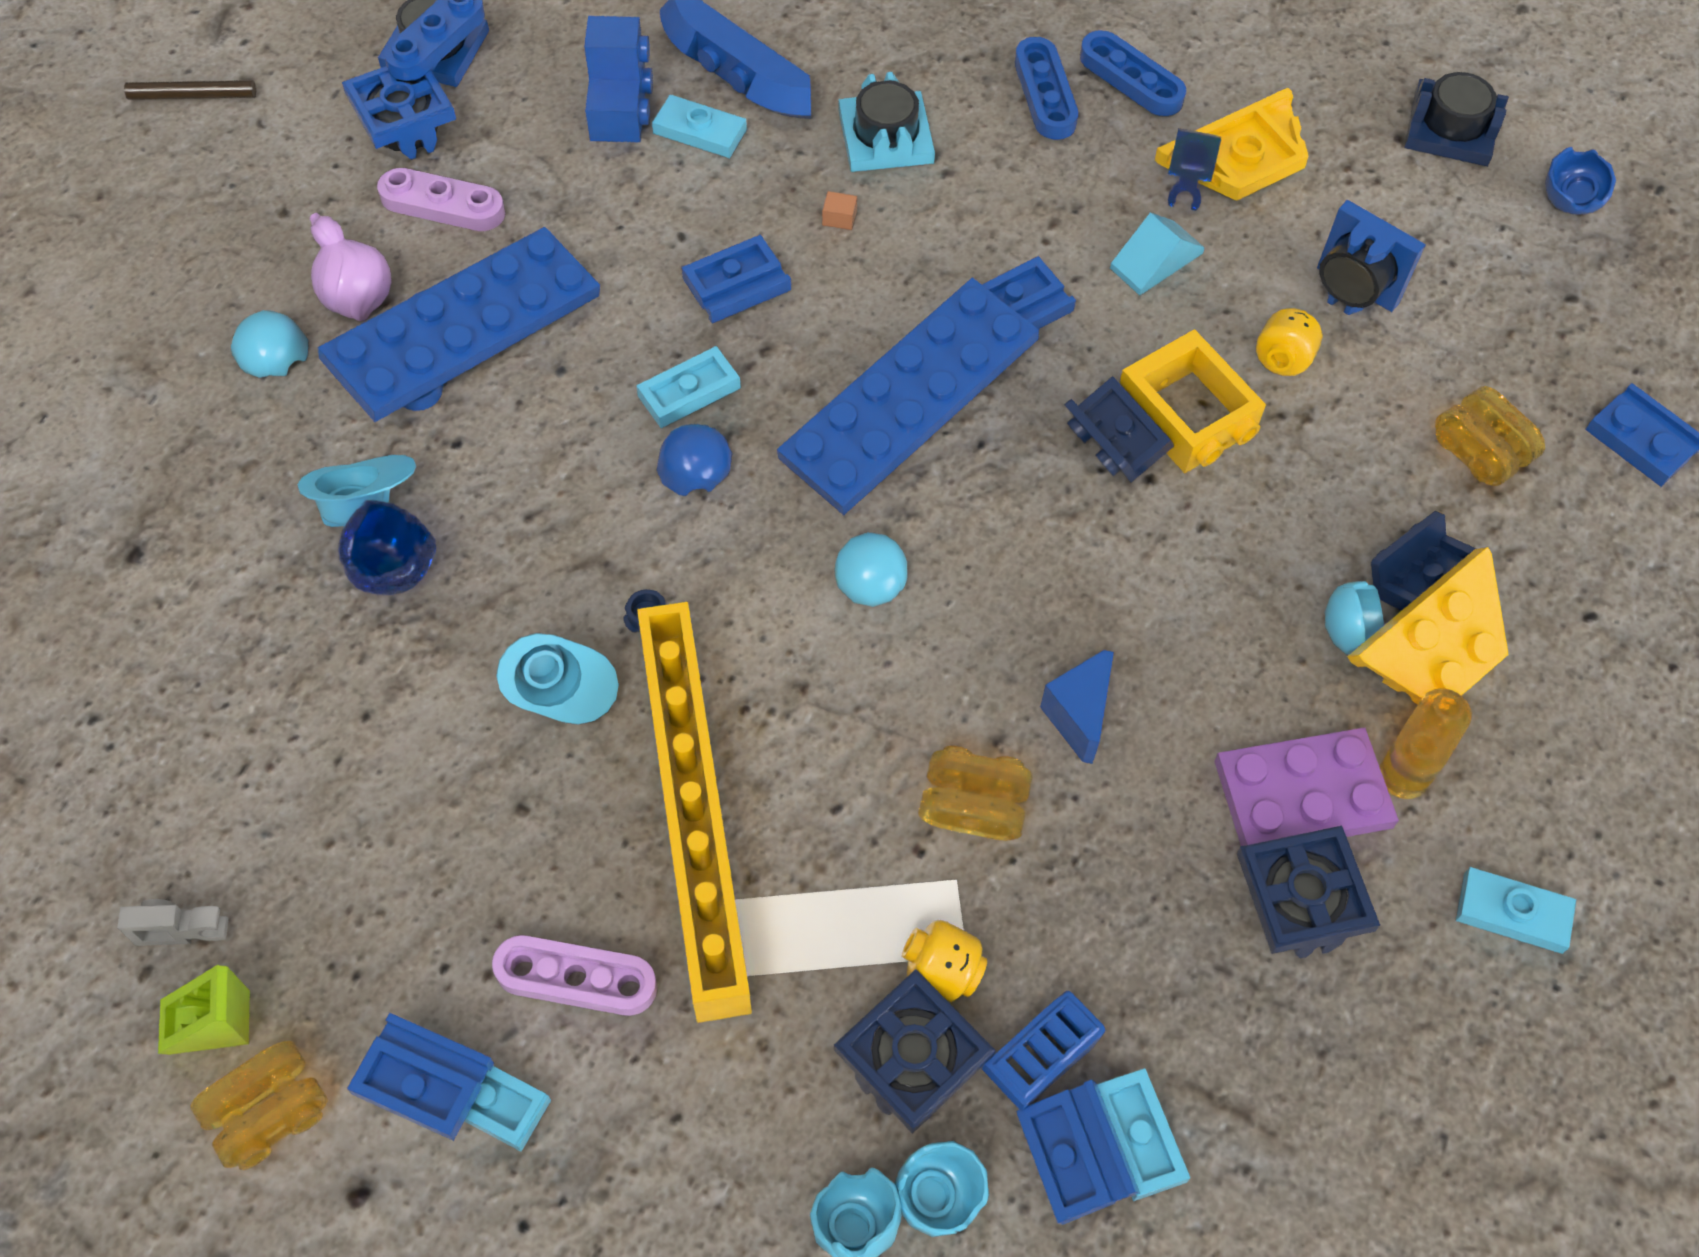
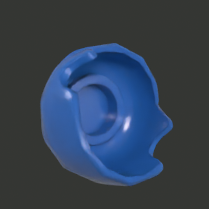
(1579, 181)
(693, 459)

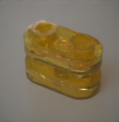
(1489, 436)
(1425, 743)
(976, 794)
(250, 1136)

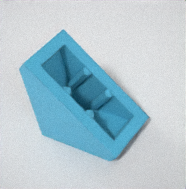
(1155, 253)

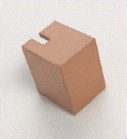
(839, 210)

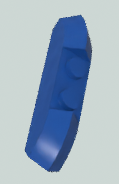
(737, 57)

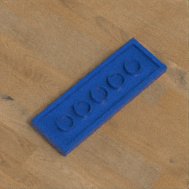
(458, 323)
(907, 395)

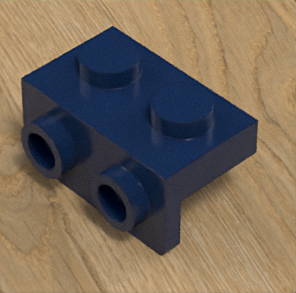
(1120, 428)
(1416, 561)

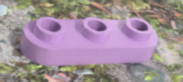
(441, 199)
(558, 960)

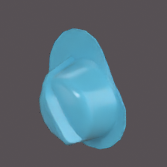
(345, 487)
(557, 678)

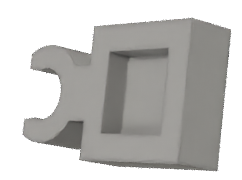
(166, 924)

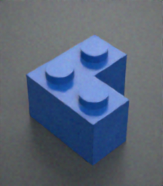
(617, 79)

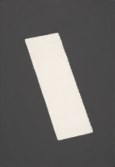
(840, 925)

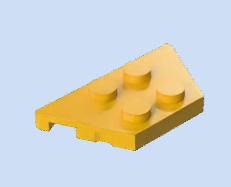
(1255, 148)
(1444, 635)

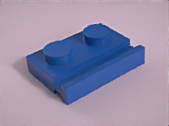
(736, 278)
(1033, 292)
(1645, 434)
(421, 1076)
(1077, 1152)

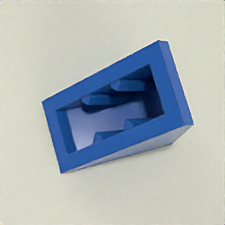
(1078, 702)

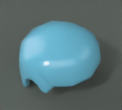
(268, 344)
(871, 569)
(1353, 615)
(942, 1188)
(856, 1215)

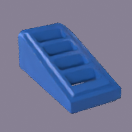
(1069, 1025)

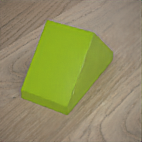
(205, 1014)

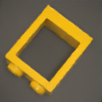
(1170, 364)

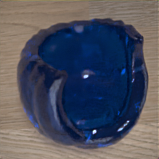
(387, 541)

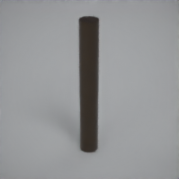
(190, 89)

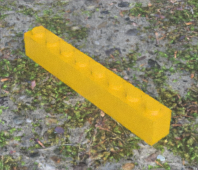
(694, 815)

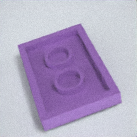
(1306, 787)

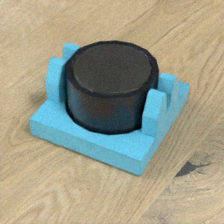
(885, 126)

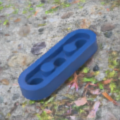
(432, 37)
(1133, 73)
(1046, 88)

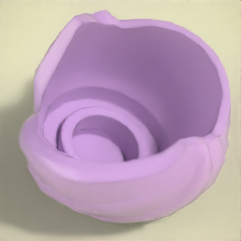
(347, 273)

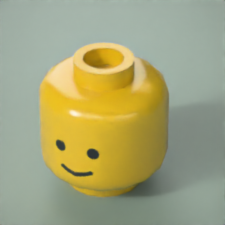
(1292, 339)
(946, 958)

